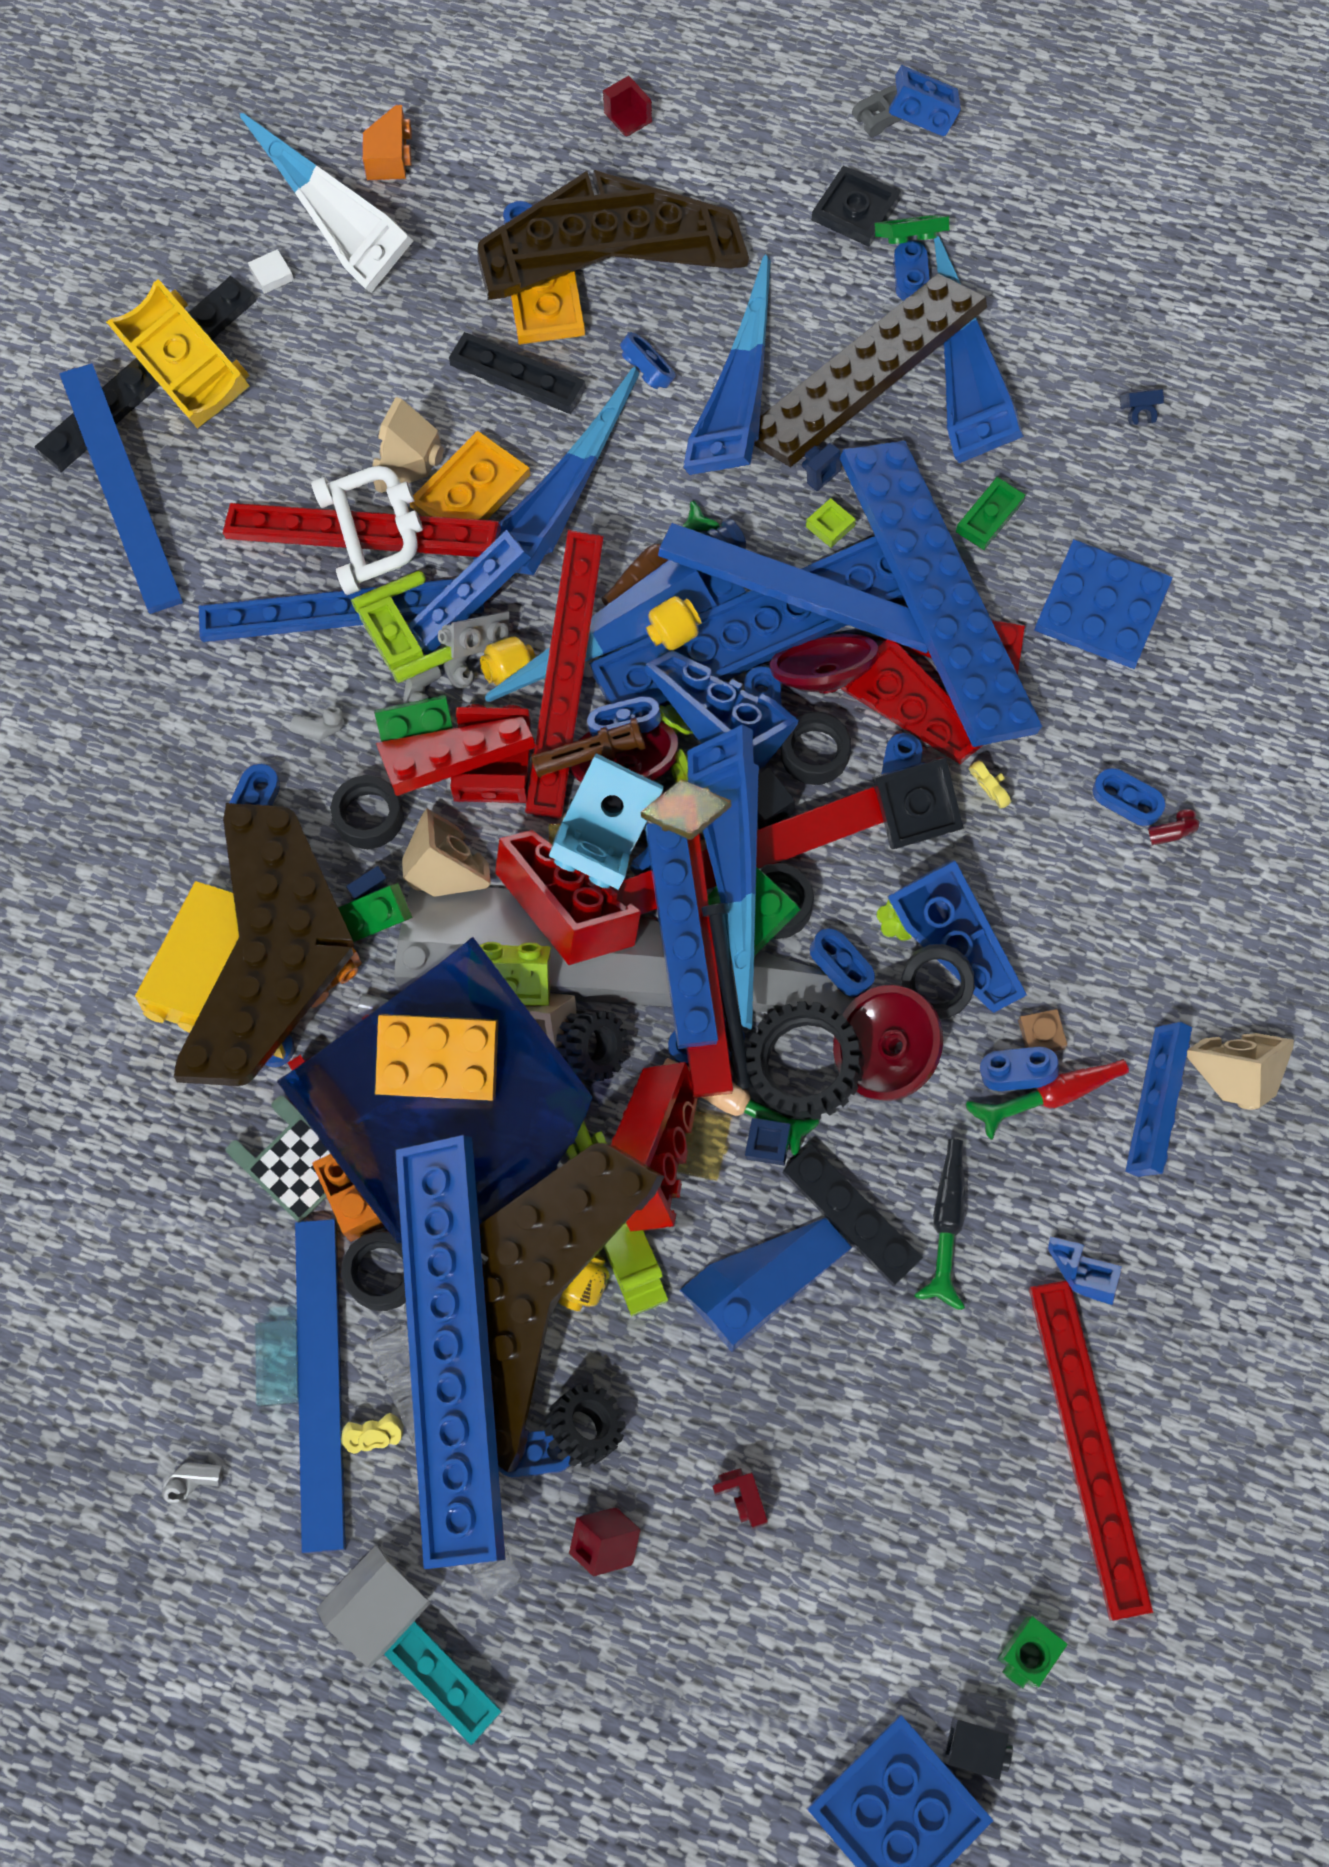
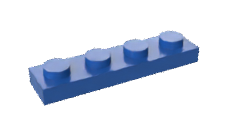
(469, 590)
(1159, 1100)

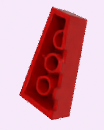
(565, 905)
(655, 1135)

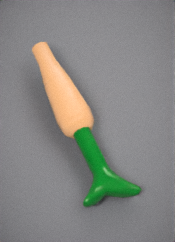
(741, 1102)

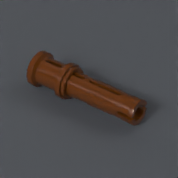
(607, 743)

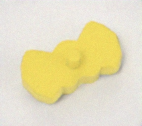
(990, 784)
(372, 1434)

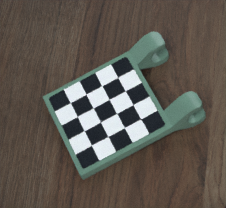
(286, 1164)

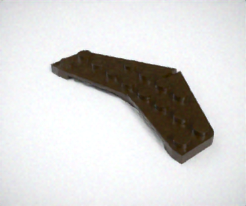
(621, 221)
(284, 955)
(534, 1255)

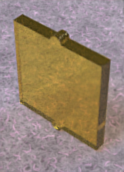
(686, 809)
(705, 1146)

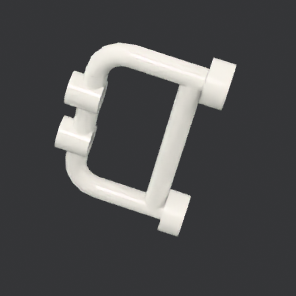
(407, 522)

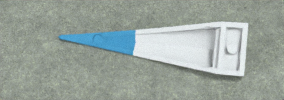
(356, 230)

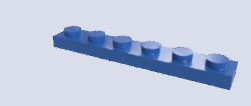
(681, 938)

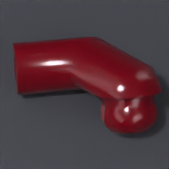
(1169, 832)

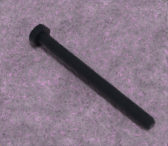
(728, 991)

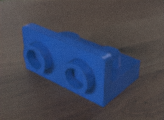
(925, 101)

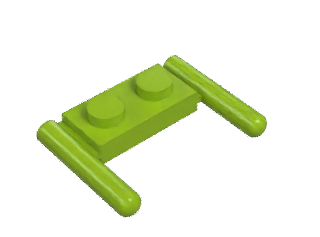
(392, 633)

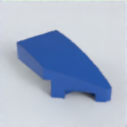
(1085, 1275)

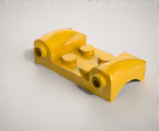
(180, 355)

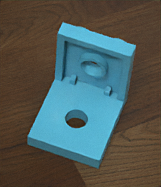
(601, 840)

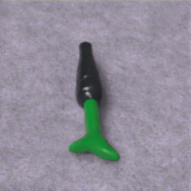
(948, 1222)

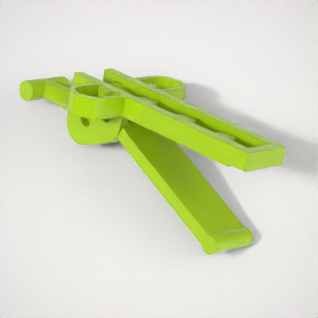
(628, 1252)

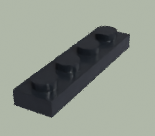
(517, 373)
(852, 1215)

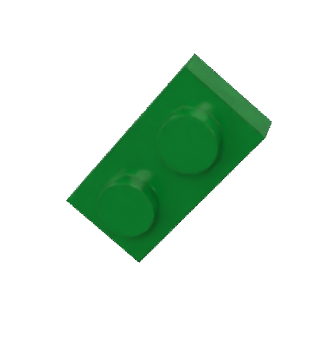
(922, 226)
(990, 513)
(413, 718)
(375, 912)

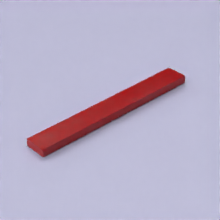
(374, 530)
(565, 667)
(778, 841)
(708, 1063)
(1090, 1452)

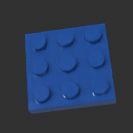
(1103, 604)
(899, 1805)

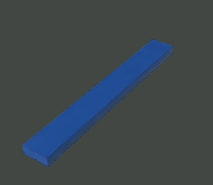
(121, 489)
(791, 585)
(303, 612)
(319, 1387)

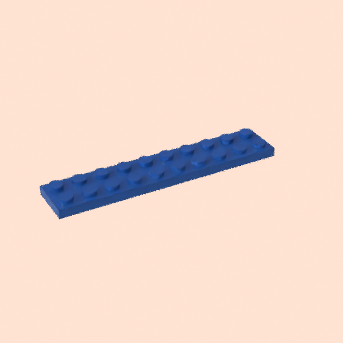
(940, 594)
(748, 628)
(449, 1355)

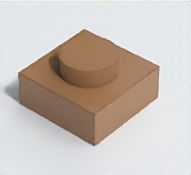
(1043, 1030)

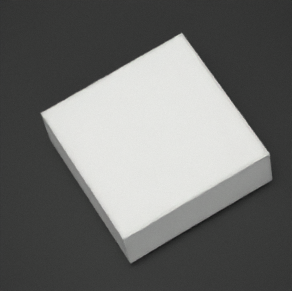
(270, 271)

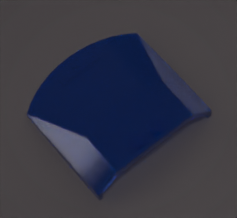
(513, 1137)

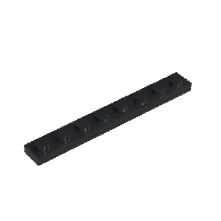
(135, 383)

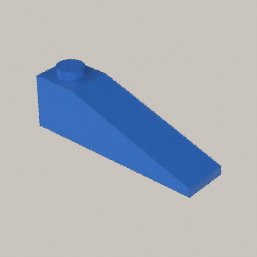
(717, 707)
(945, 911)
(755, 1284)

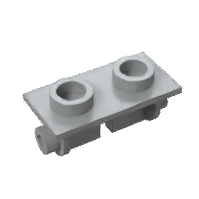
(474, 634)

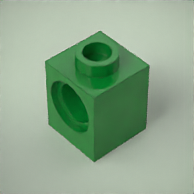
(1049, 1648)

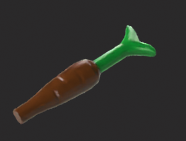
(649, 559)

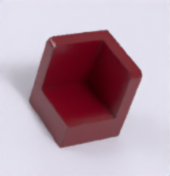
(627, 106)
(604, 1541)

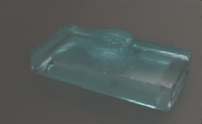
(276, 1363)

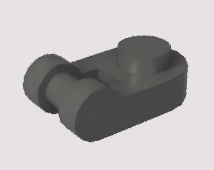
(879, 101)

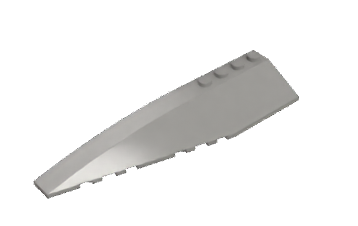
(621, 977)

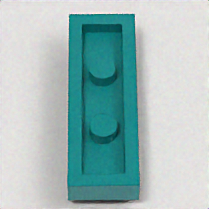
(443, 1683)

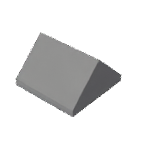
(372, 1607)

